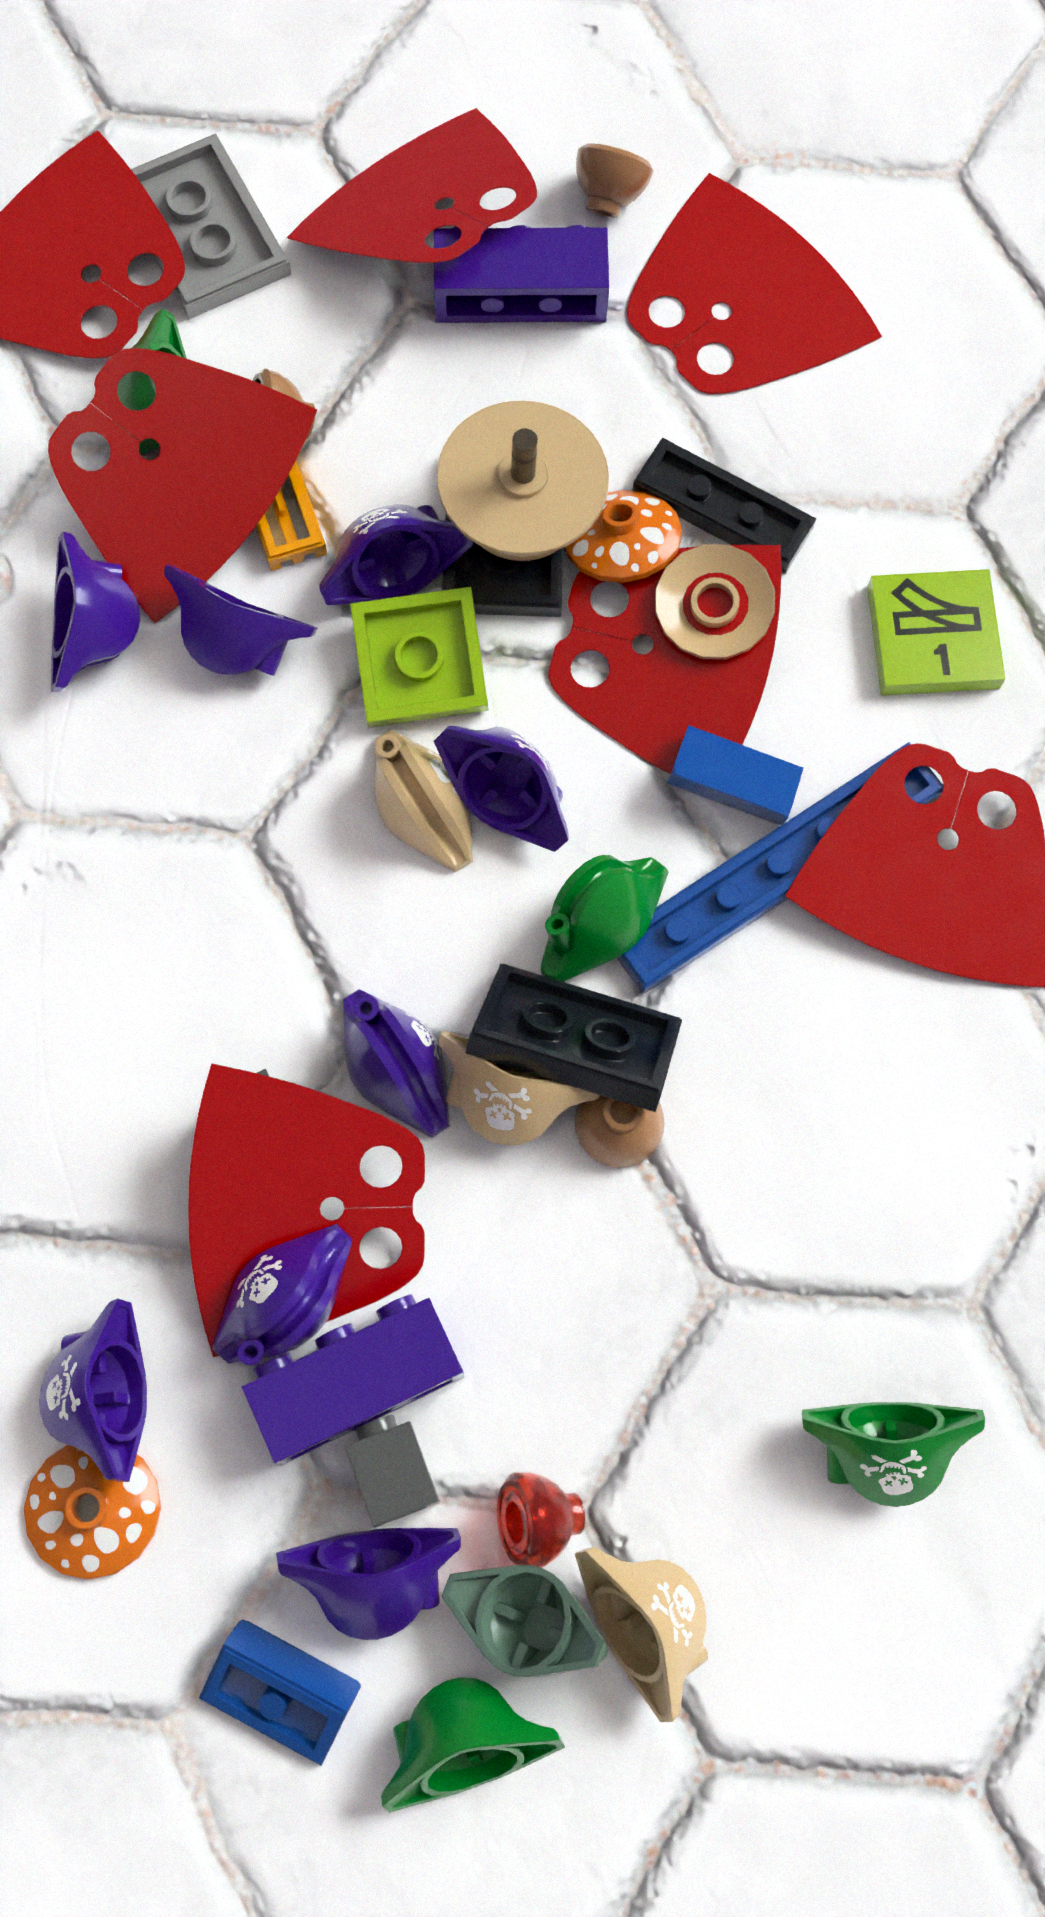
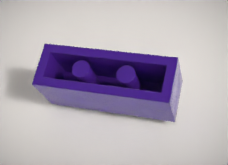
(524, 276)
(351, 1378)

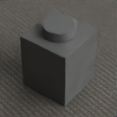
(391, 1470)

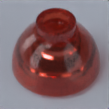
(536, 1518)

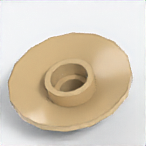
(714, 559)

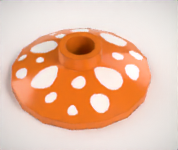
(629, 539)
(109, 1541)

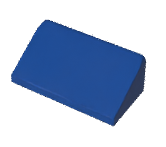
(735, 775)
(280, 1691)

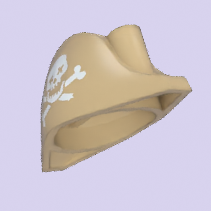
(421, 801)
(504, 1101)
(650, 1622)

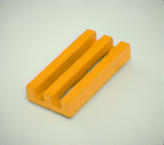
(294, 548)

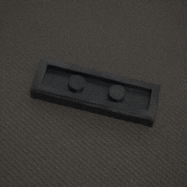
(723, 502)

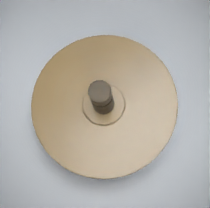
(522, 479)

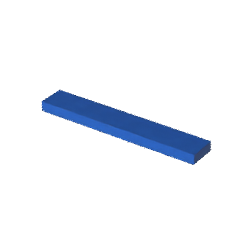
(747, 884)

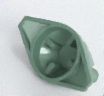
(524, 1620)

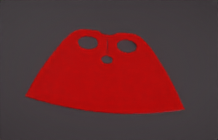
(393, 201)
(75, 216)
(782, 293)
(215, 476)
(660, 693)
(947, 910)
(265, 1166)

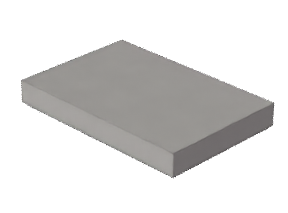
(216, 225)

